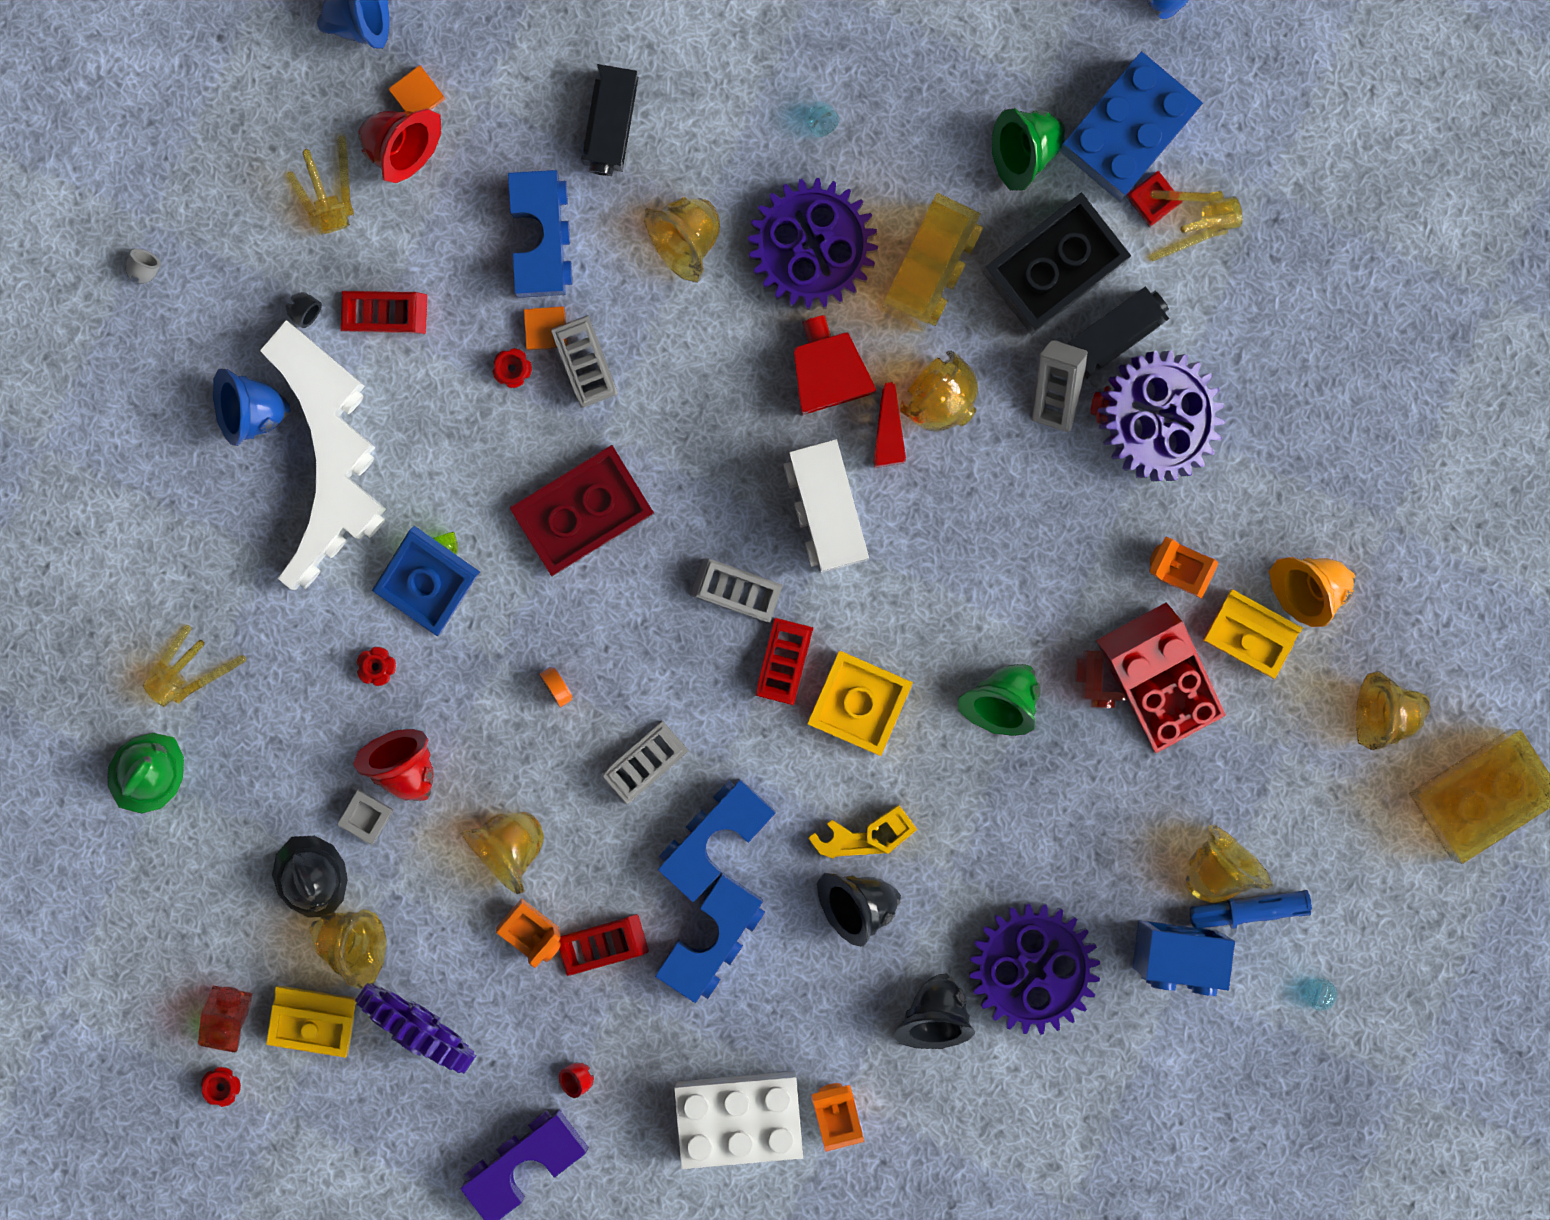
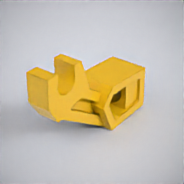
(861, 843)

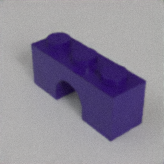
(550, 1142)

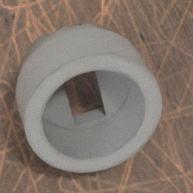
(142, 265)

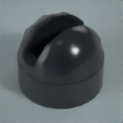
(304, 309)

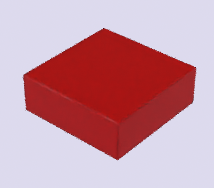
(1149, 208)

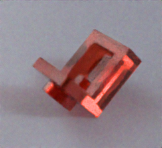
(1089, 672)
(224, 1018)

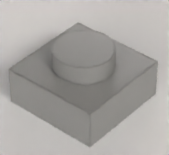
(365, 817)

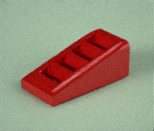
(416, 312)
(889, 437)
(774, 693)
(634, 937)

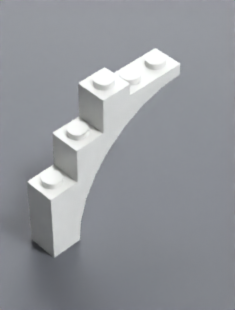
(340, 451)

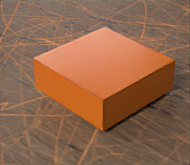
(416, 91)
(539, 325)

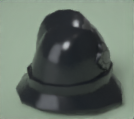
(310, 876)
(857, 905)
(936, 1016)

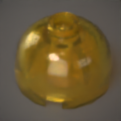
(942, 395)

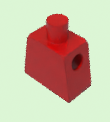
(829, 369)

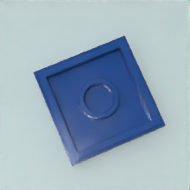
(425, 581)

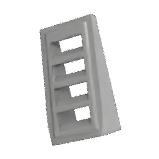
(1067, 363)
(596, 394)
(703, 580)
(617, 782)

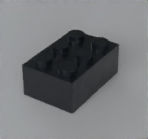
(1056, 263)

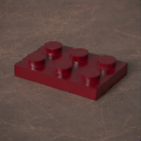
(582, 510)

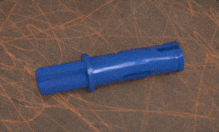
(1251, 910)

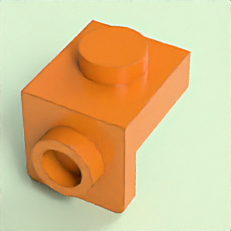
(1182, 567)
(530, 933)
(837, 1116)

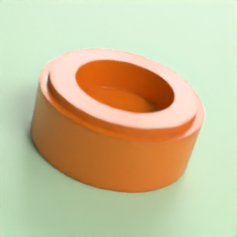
(556, 686)

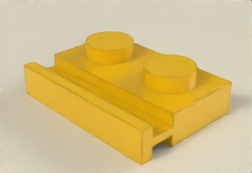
(1252, 634)
(311, 1021)

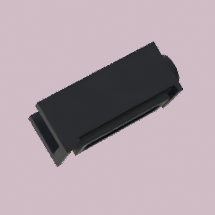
(610, 120)
(1121, 329)

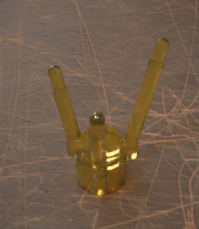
(329, 212)
(1218, 218)
(167, 682)

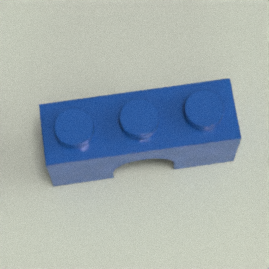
(540, 197)
(737, 810)
(694, 970)

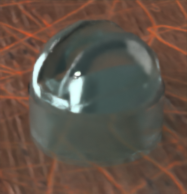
(821, 119)
(1313, 992)

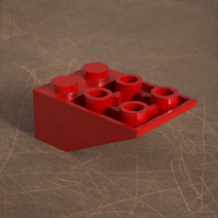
(1161, 676)

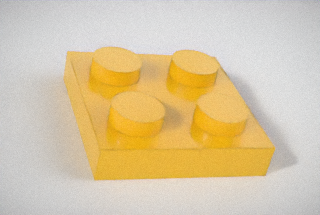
(860, 703)

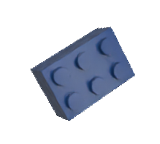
(1130, 126)
(1183, 956)

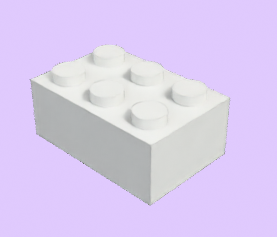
(826, 506)
(738, 1120)

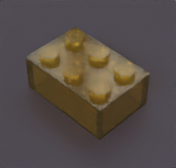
(932, 263)
(1485, 795)

